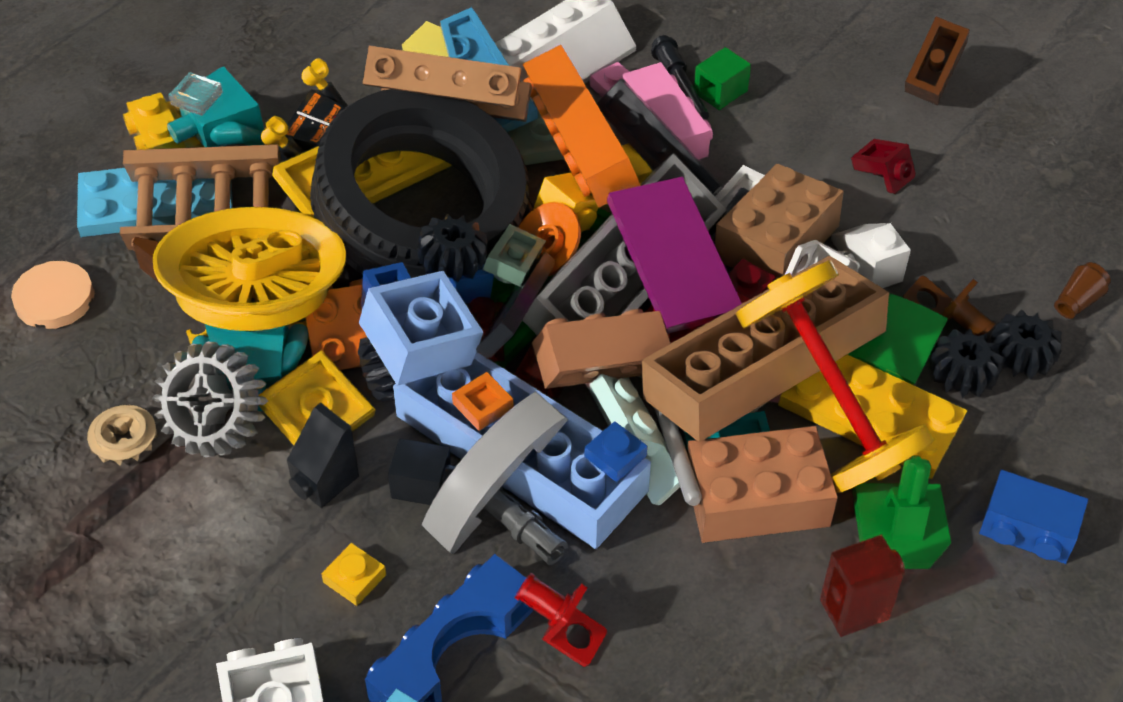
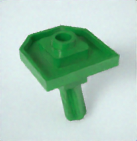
(905, 514)

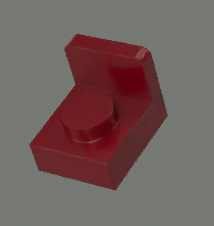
(886, 159)

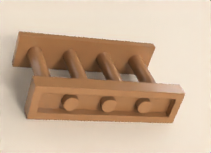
(486, 85)
(185, 167)

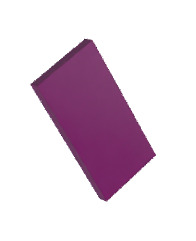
(673, 253)

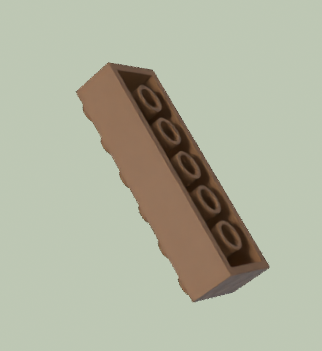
(732, 370)

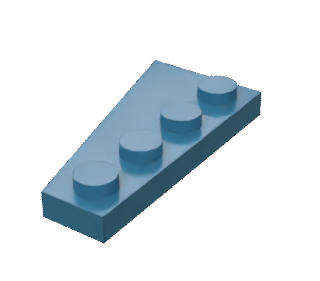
(469, 40)

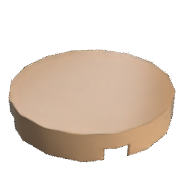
(52, 294)

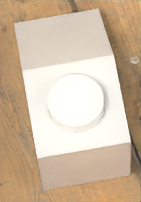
(878, 250)

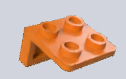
(336, 326)

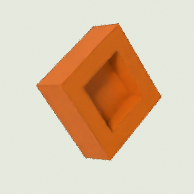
(482, 401)

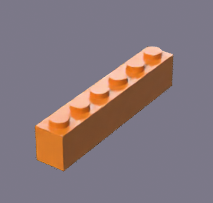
(578, 126)

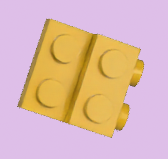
(149, 121)

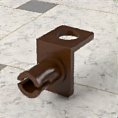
(958, 309)

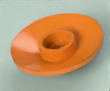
(559, 228)

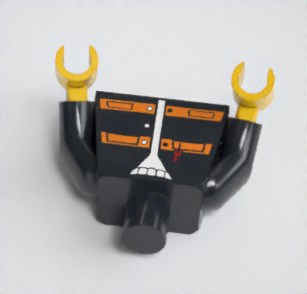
(310, 119)

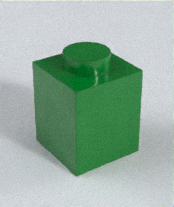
(722, 78)

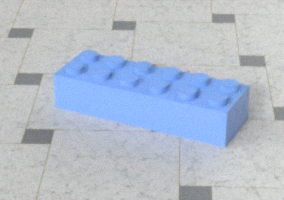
(553, 481)

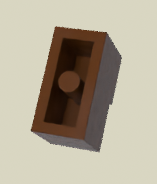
(936, 60)

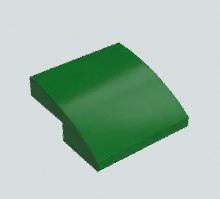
(906, 342)

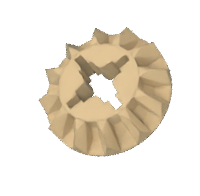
(120, 420)

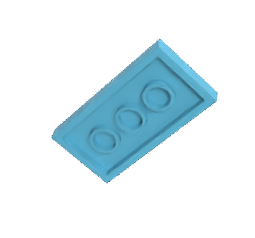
(110, 201)

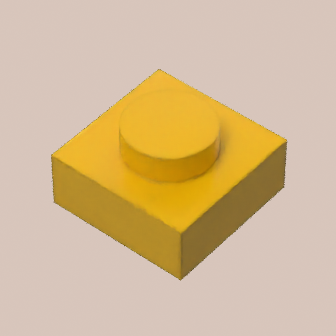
(354, 574)

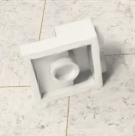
(273, 676)

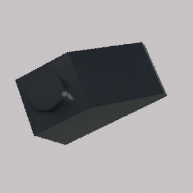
(323, 457)

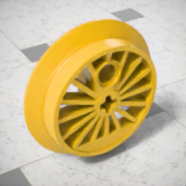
(245, 254)

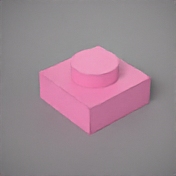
(606, 78)

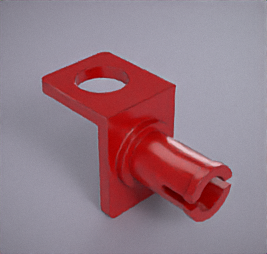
(562, 613)

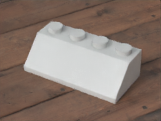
(586, 30)

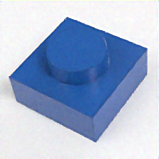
(615, 451)

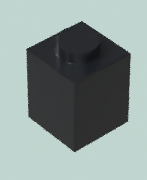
(418, 471)

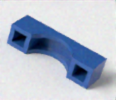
(478, 607)

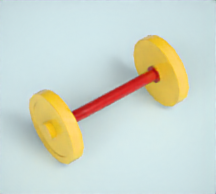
(879, 457)

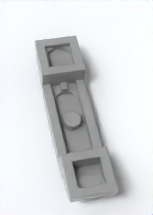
(487, 467)

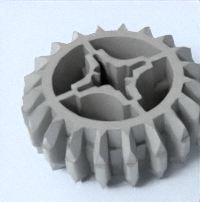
(205, 431)

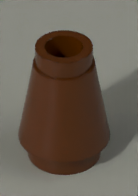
(1083, 288)

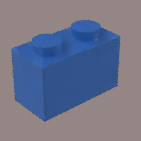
(1033, 517)

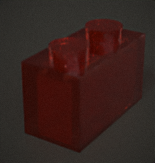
(862, 585)

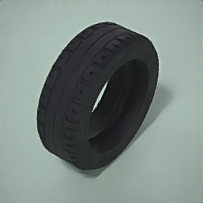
(421, 124)

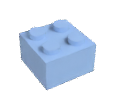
(420, 327)

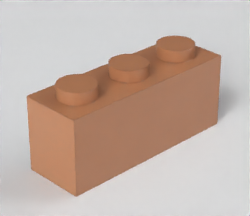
(597, 345)

